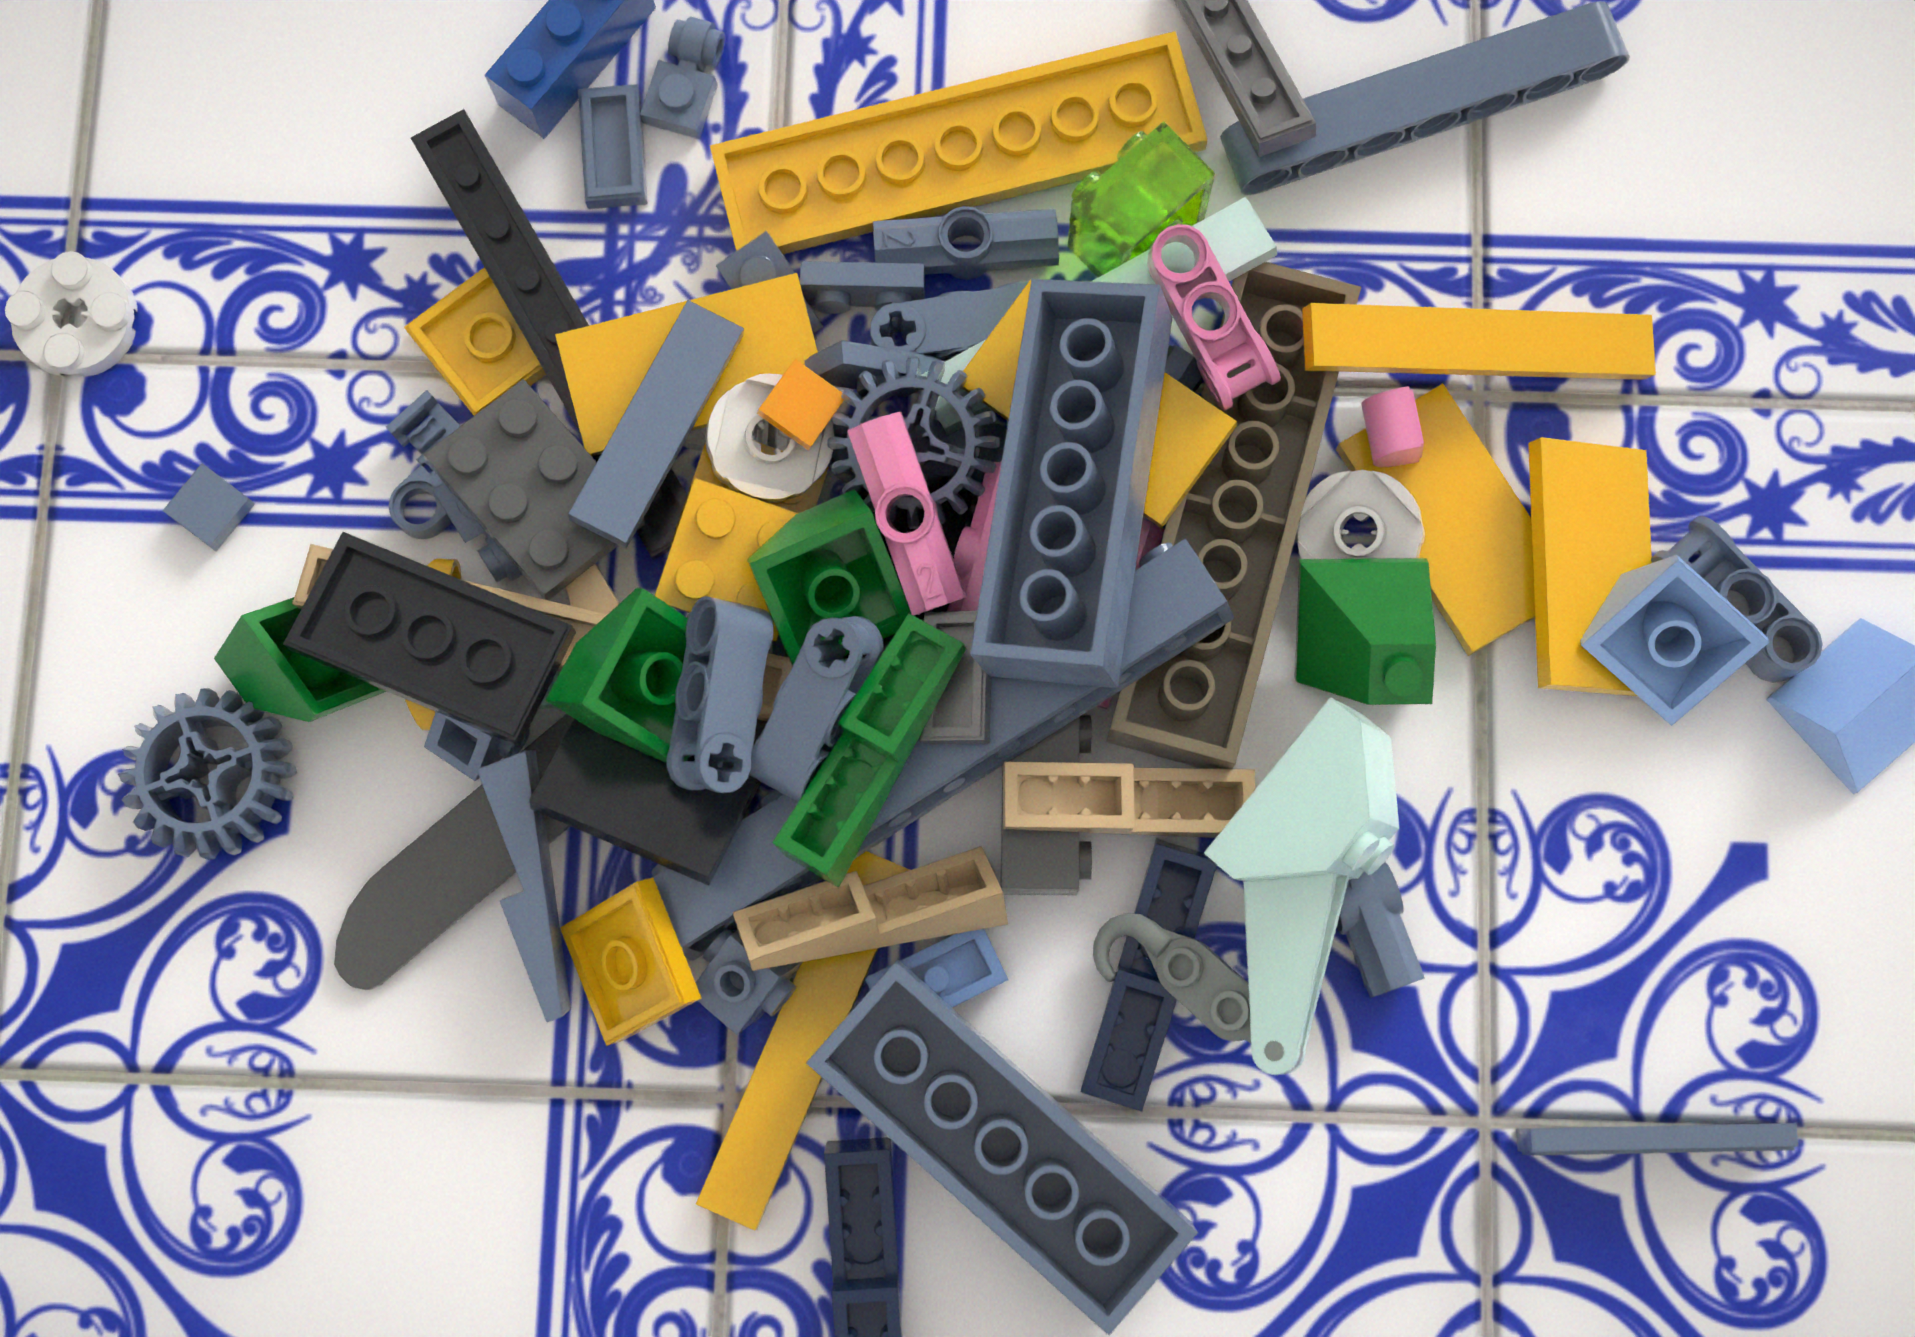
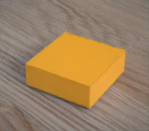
(801, 404)

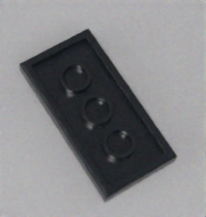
(430, 638)

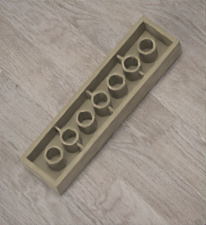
(1243, 530)

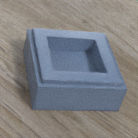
(208, 507)

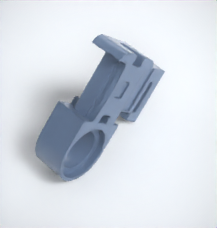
(423, 438)

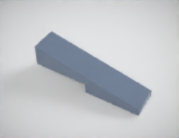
(534, 910)

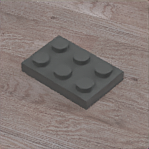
(519, 480)

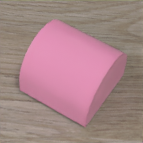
(1393, 427)

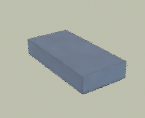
(612, 146)

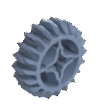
(930, 389)
(187, 728)

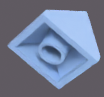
(1670, 636)
(1854, 703)

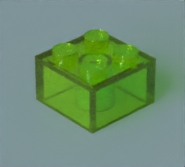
(1137, 198)

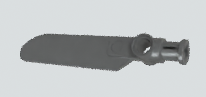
(432, 883)

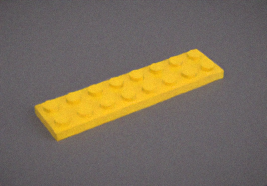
(954, 145)

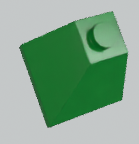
(827, 568)
(1366, 629)
(627, 674)
(280, 679)

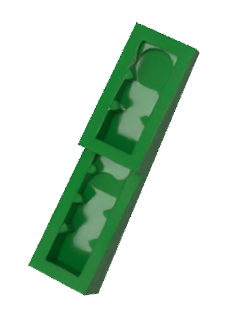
(871, 752)

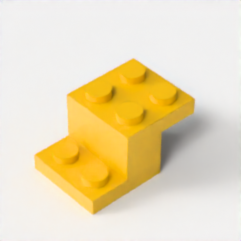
(718, 536)

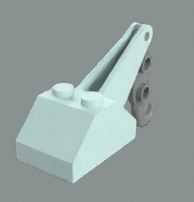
(1294, 846)

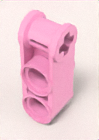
(1219, 349)

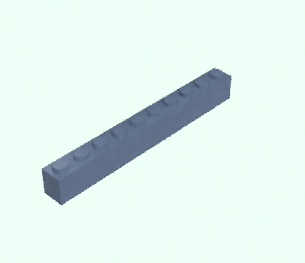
(1168, 612)

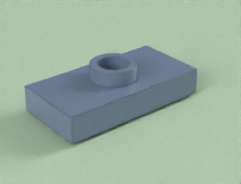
(846, 360)

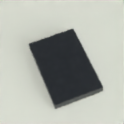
(637, 805)

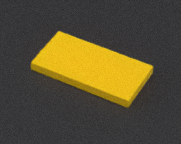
(612, 357)
(1186, 430)
(1471, 520)
(1585, 533)

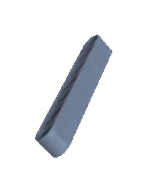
(1438, 95)

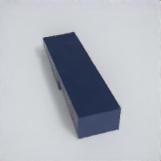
(1138, 1004)
(863, 1238)

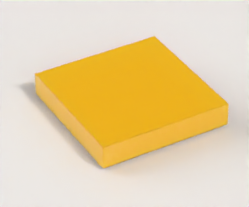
(475, 343)
(630, 962)

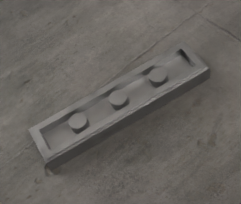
(1249, 73)

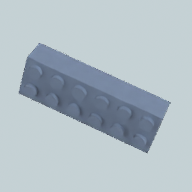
(1073, 483)
(1003, 1147)

